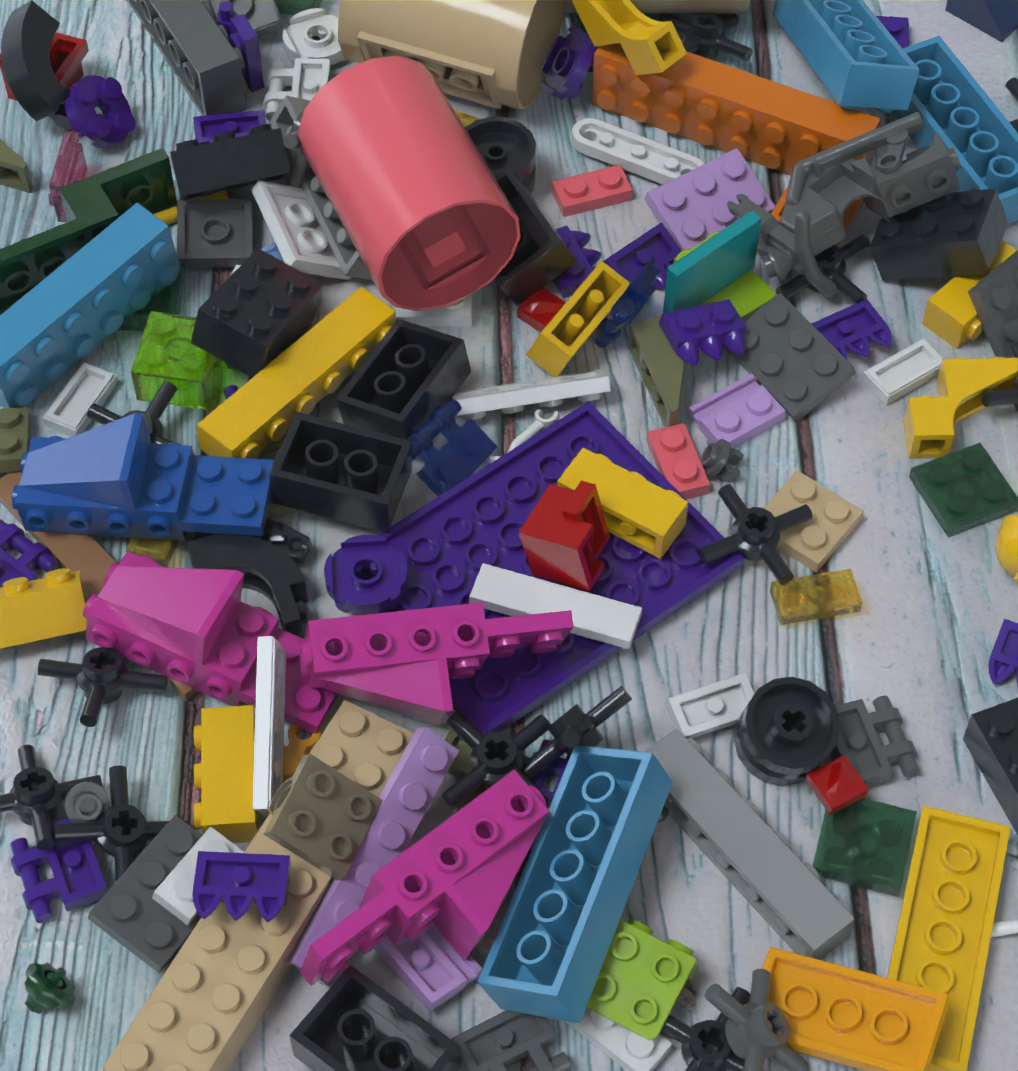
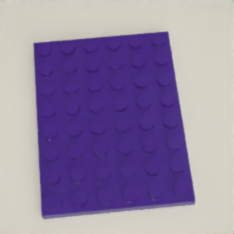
(481, 525)

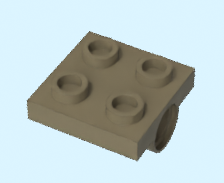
(321, 816)

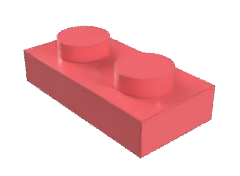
(591, 190)
(678, 460)

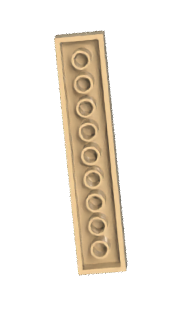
(234, 967)

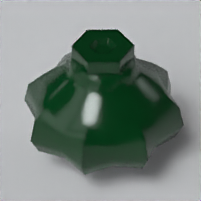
(47, 988)

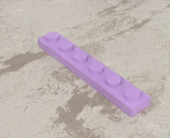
(398, 816)

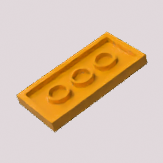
(855, 1014)

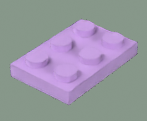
(698, 200)

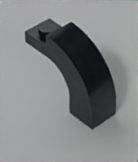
(28, 64)
(264, 569)

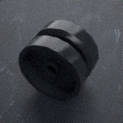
(504, 144)
(786, 731)

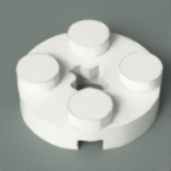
(303, 27)

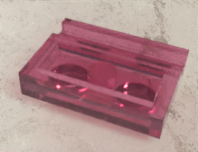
(69, 168)

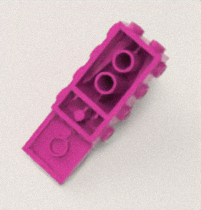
(198, 634)
(406, 655)
(446, 877)

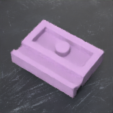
(737, 412)
(429, 967)

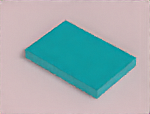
(713, 265)

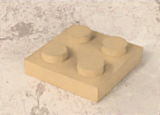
(831, 523)

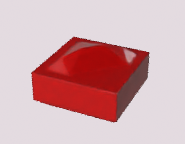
(540, 309)
(837, 785)

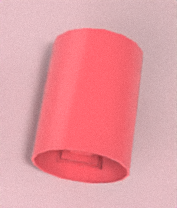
(408, 183)

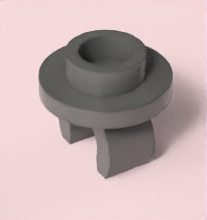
(718, 458)
(86, 802)

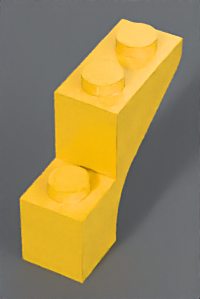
(648, 43)
(960, 389)

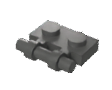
(862, 745)
(507, 1040)

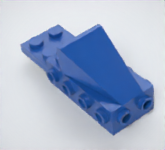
(128, 487)

